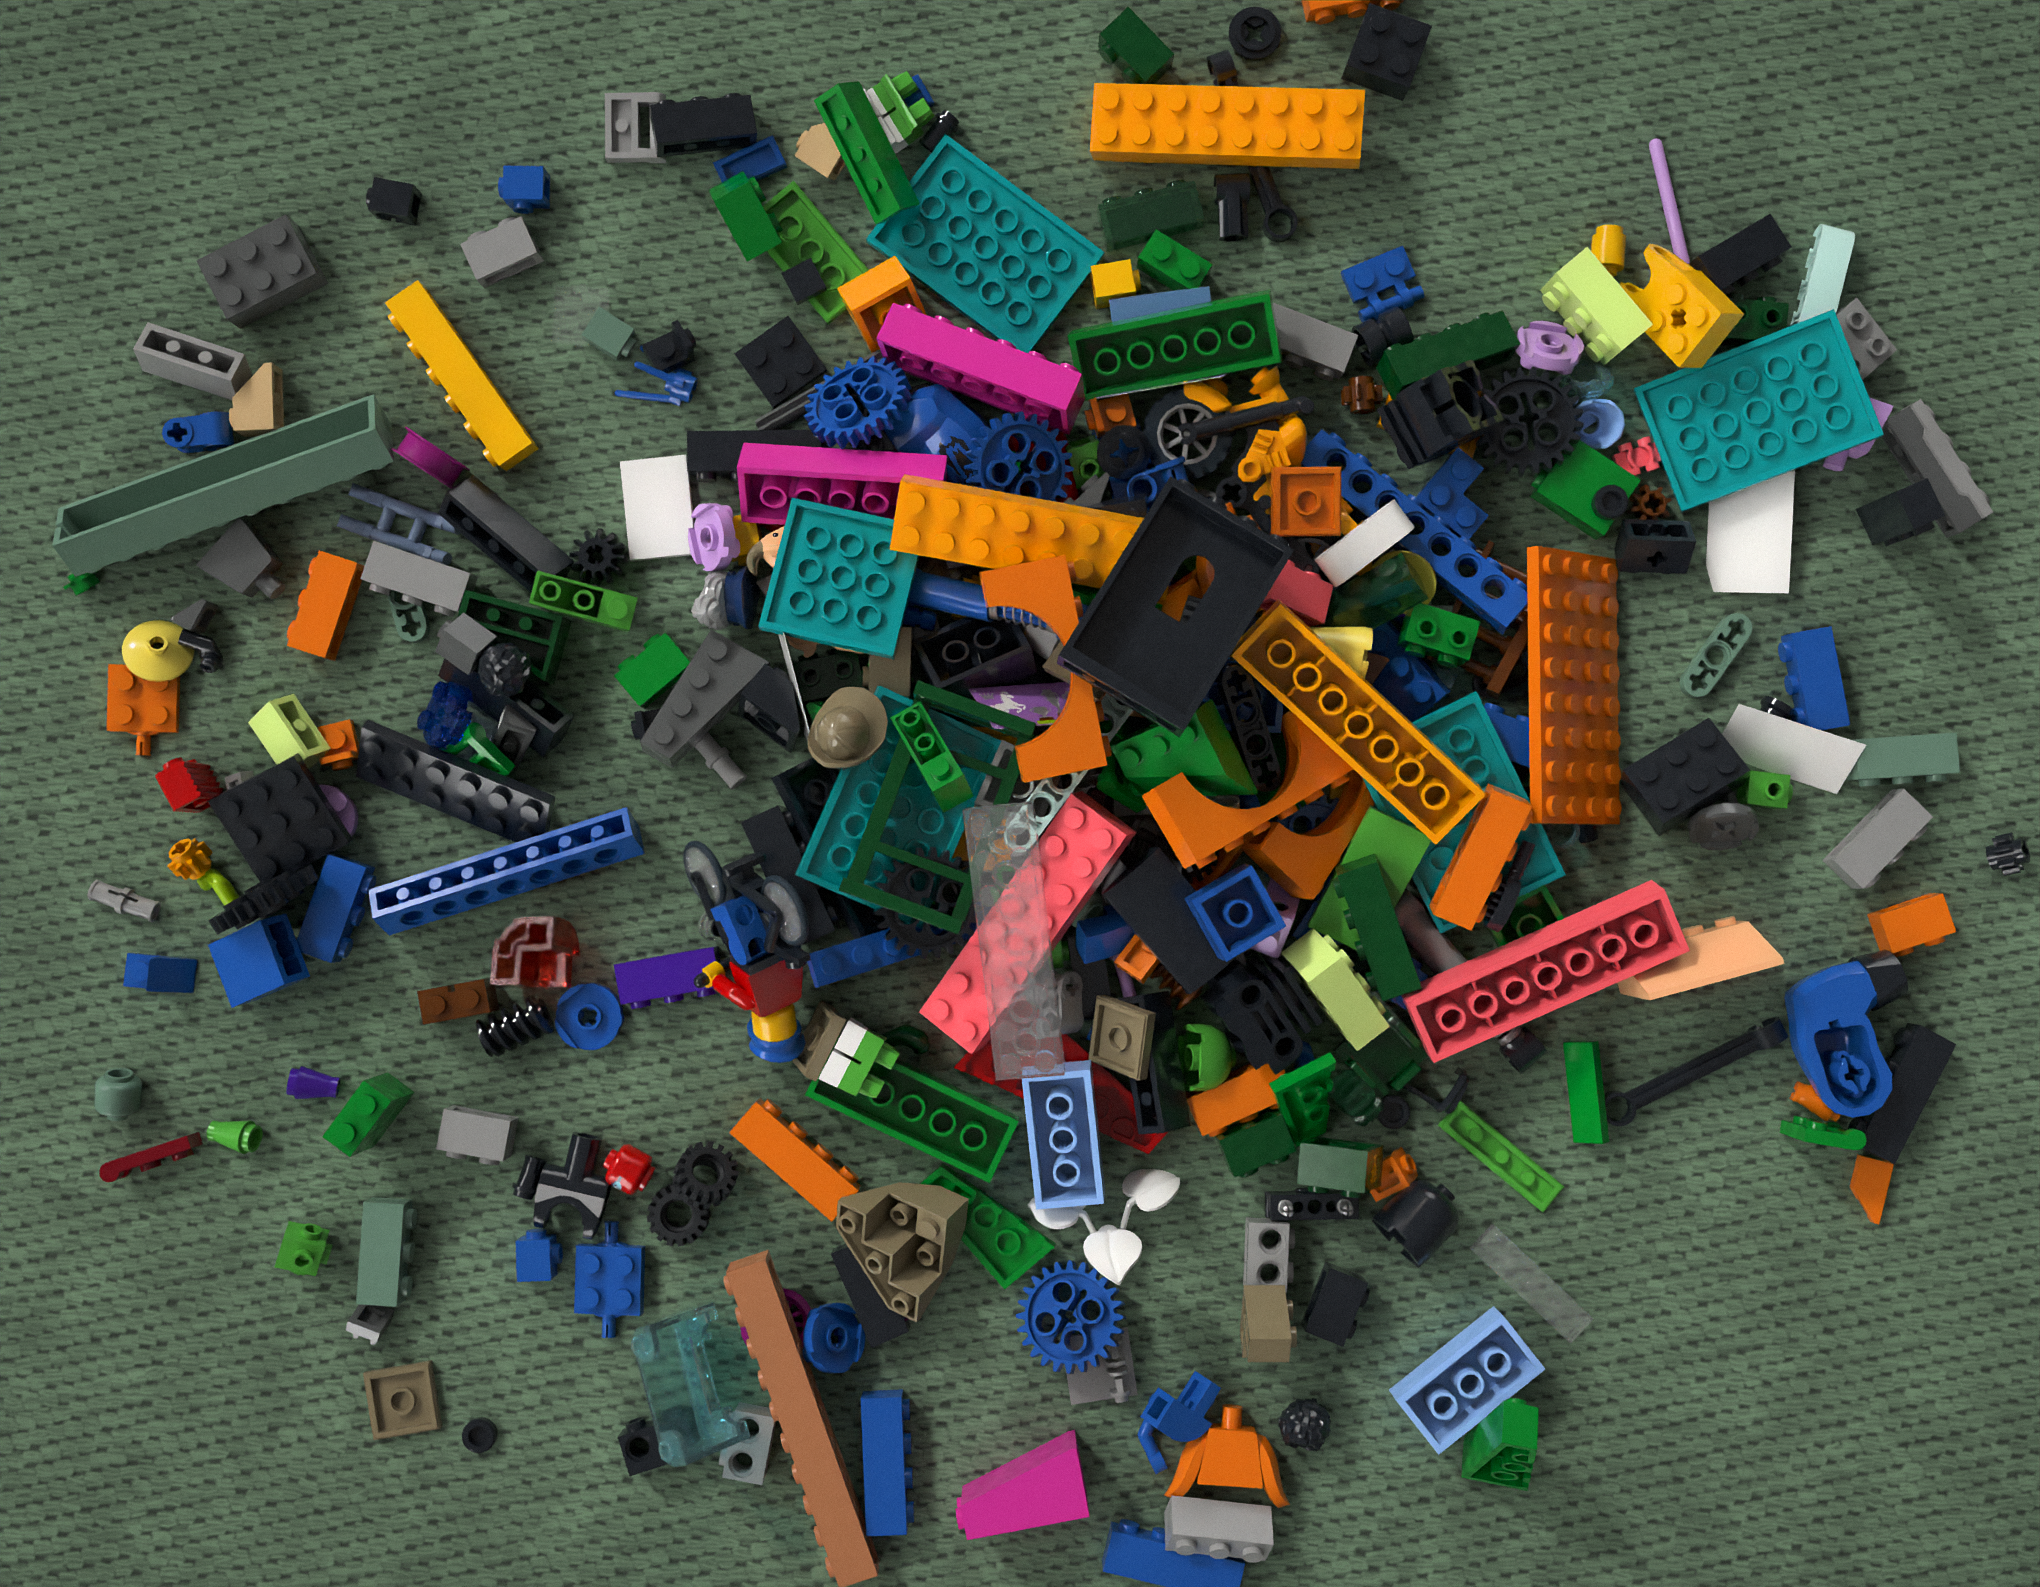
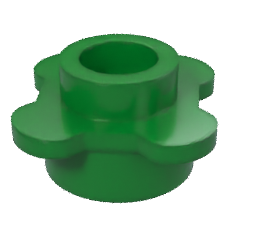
(82, 582)

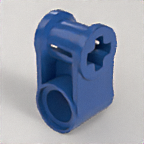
(204, 432)
(1159, 476)

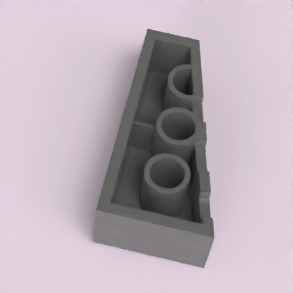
(700, 698)

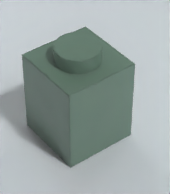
(609, 334)

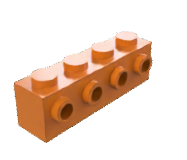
(1480, 857)
(794, 1157)

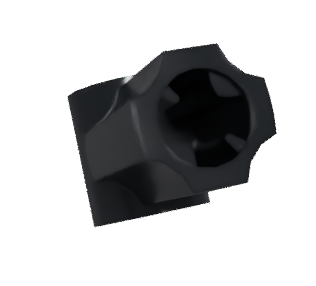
(1232, 202)

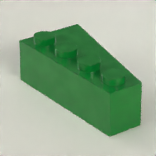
(1503, 1446)

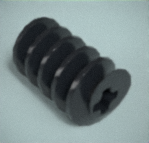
(514, 1028)

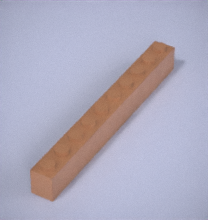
(802, 1418)

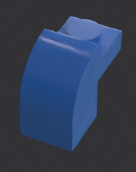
(1182, 1417)

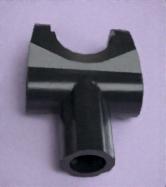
(574, 1185)

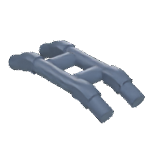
(382, 531)

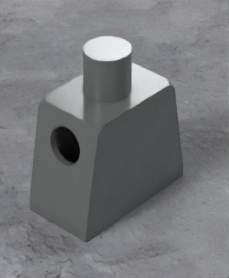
(244, 561)

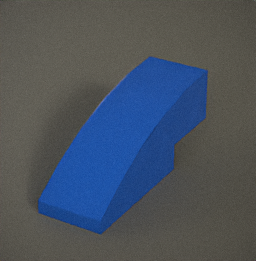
(1102, 936)

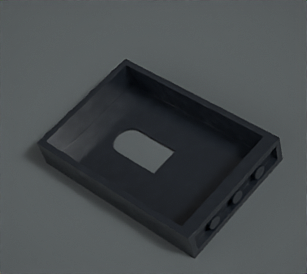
(1145, 654)

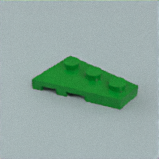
(1304, 1096)

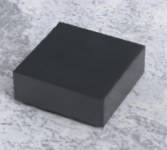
(804, 281)

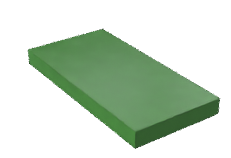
(811, 236)
(1398, 853)

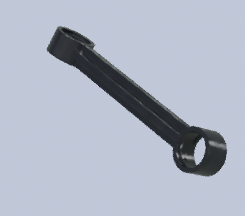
(1223, 67)
(1753, 1040)

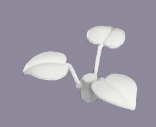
(1114, 1249)

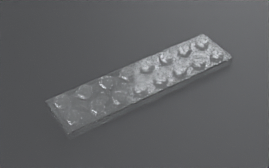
(1014, 940)

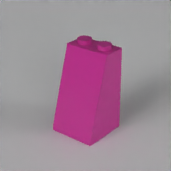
(1026, 1492)

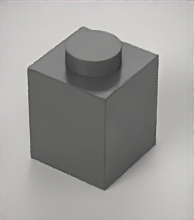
(464, 642)

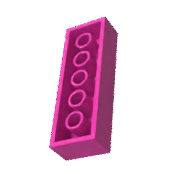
(982, 367)
(828, 476)

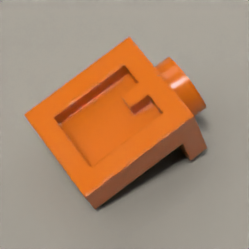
(1108, 413)
(343, 744)
(1397, 1173)

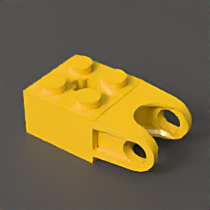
(1684, 307)

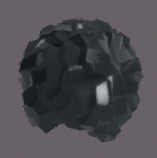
(504, 669)
(1305, 1424)

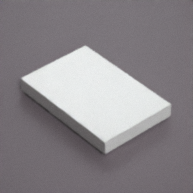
(657, 507)

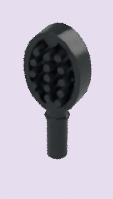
(1506, 895)

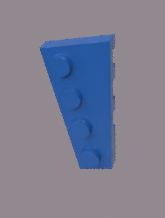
(1406, 679)

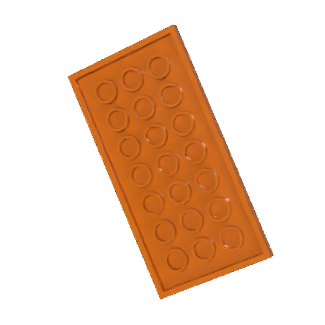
(1573, 687)

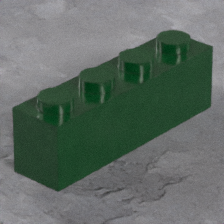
(1484, 340)
(1377, 928)

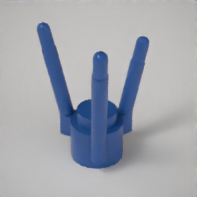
(678, 384)

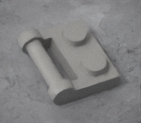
(623, 127)

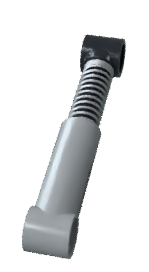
(1441, 955)

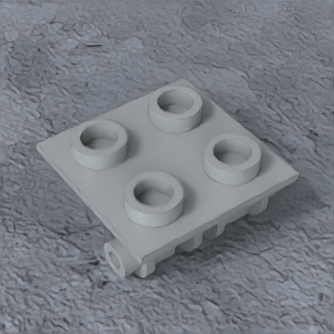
(1865, 338)
(1110, 1380)

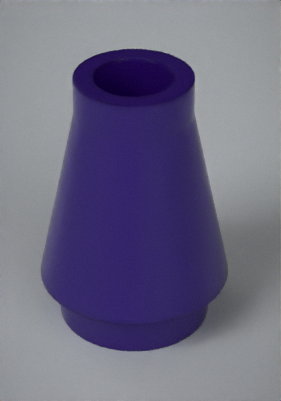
(308, 1083)

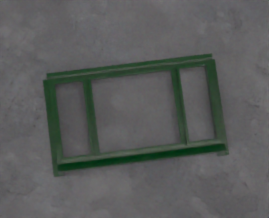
(870, 843)

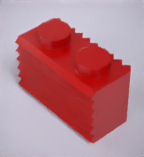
(188, 785)

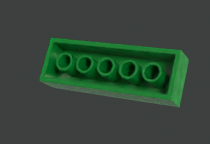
(1177, 345)
(928, 1116)

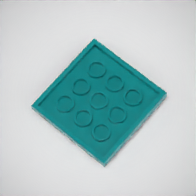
(839, 580)

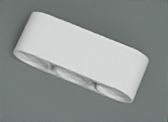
(1364, 543)

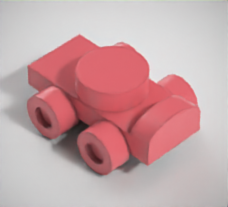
(1643, 456)

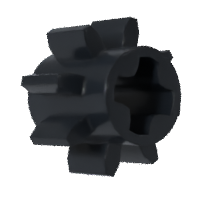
(2008, 854)

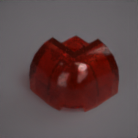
(535, 954)

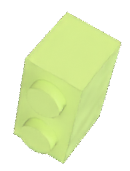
(288, 730)

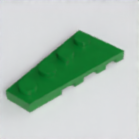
(992, 1232)

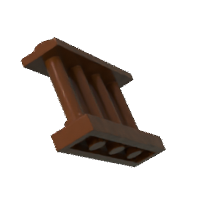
(1509, 646)

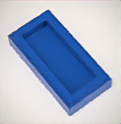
(755, 160)

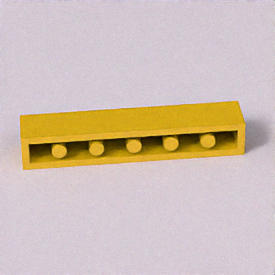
(461, 376)

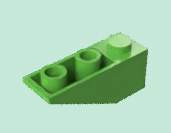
(583, 601)

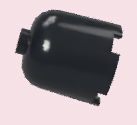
(1418, 1219)

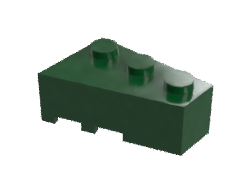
(529, 628)

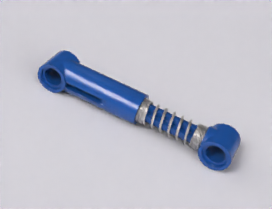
(966, 600)

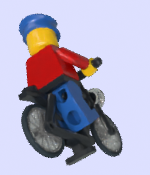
(763, 932)

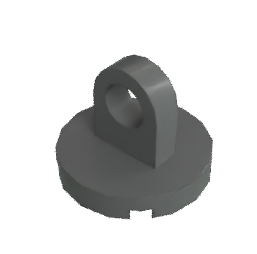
(1723, 825)

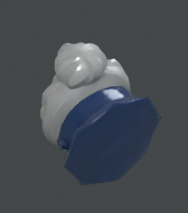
(727, 599)

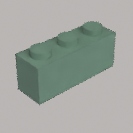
(1906, 757)
(385, 1251)

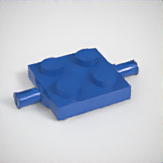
(609, 1279)

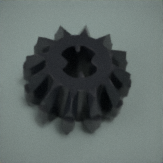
(609, 551)

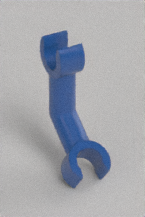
(1150, 1447)

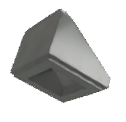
(197, 616)

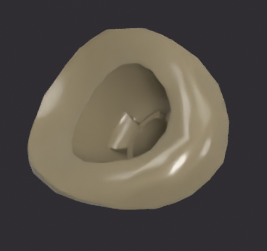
(847, 728)

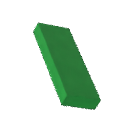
(1586, 1092)

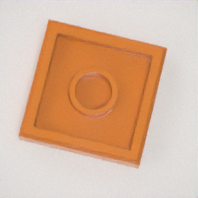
(1306, 501)

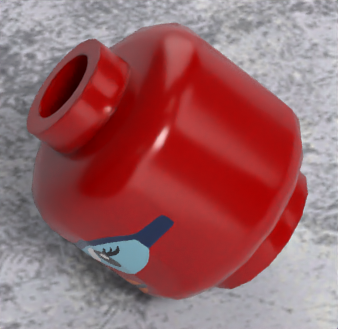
(628, 1169)

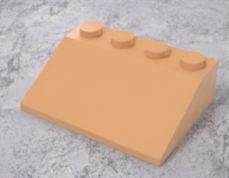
(1714, 956)

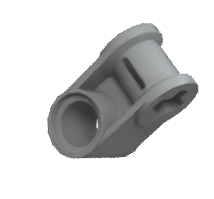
(1069, 1001)

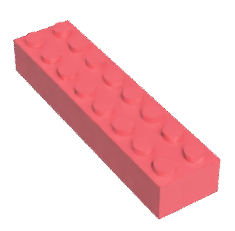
(1074, 860)
(1545, 970)

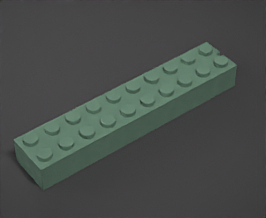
(223, 486)

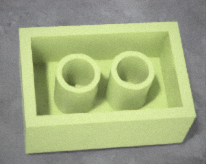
(1594, 307)
(1337, 988)

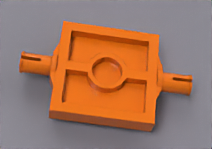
(141, 706)

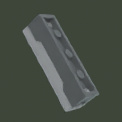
(1929, 453)

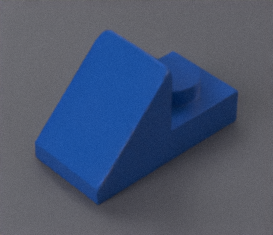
(160, 973)

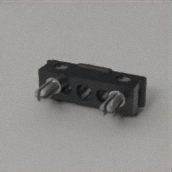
(1279, 1205)

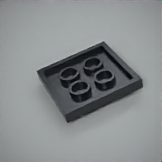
(280, 819)

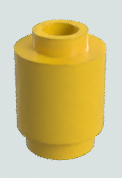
(1609, 247)

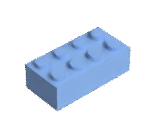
(1064, 1138)
(1466, 1379)

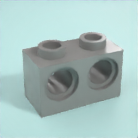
(1258, 1254)
(757, 1446)

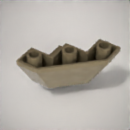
(904, 1240)

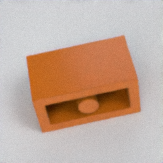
(1912, 923)

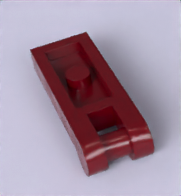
(150, 1157)

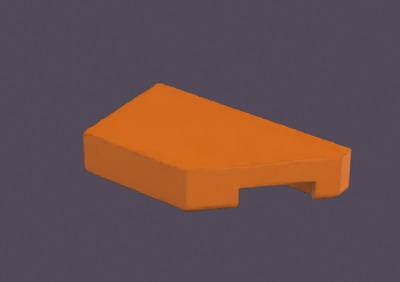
(1870, 1185)

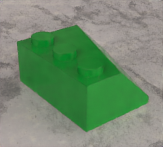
(1202, 754)

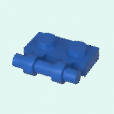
(1378, 275)

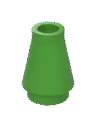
(236, 1135)

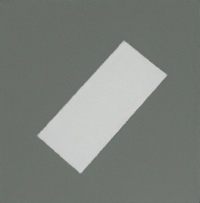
(1752, 538)

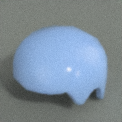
(1609, 422)

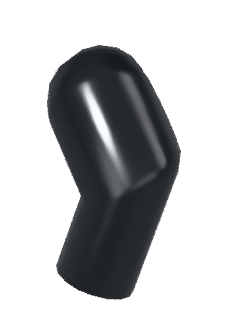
(206, 647)

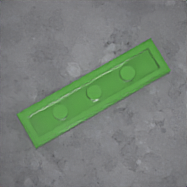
(1501, 1156)

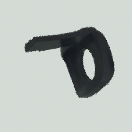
(1452, 1098)

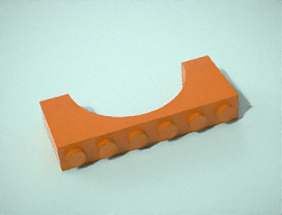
(1075, 737)
(1201, 827)
(1306, 859)

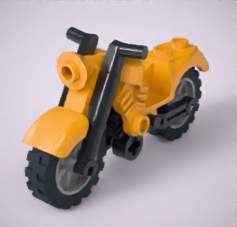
(1274, 440)

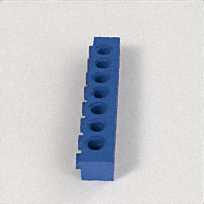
(1498, 612)
(506, 871)

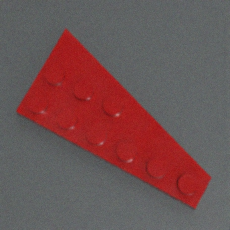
(1113, 1100)

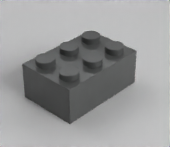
(262, 271)

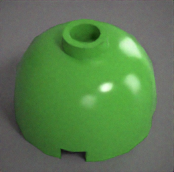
(1205, 1057)

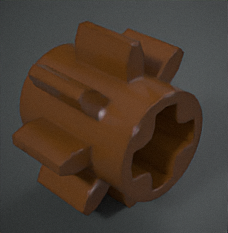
(1361, 395)
(1650, 497)

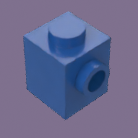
(525, 188)
(537, 1256)

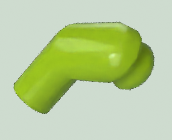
(220, 884)

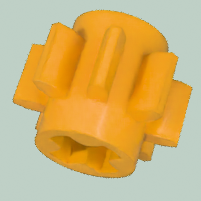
(190, 859)

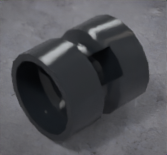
(1379, 335)

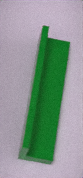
(866, 151)

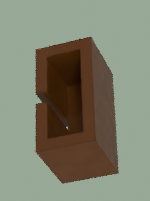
(466, 1000)

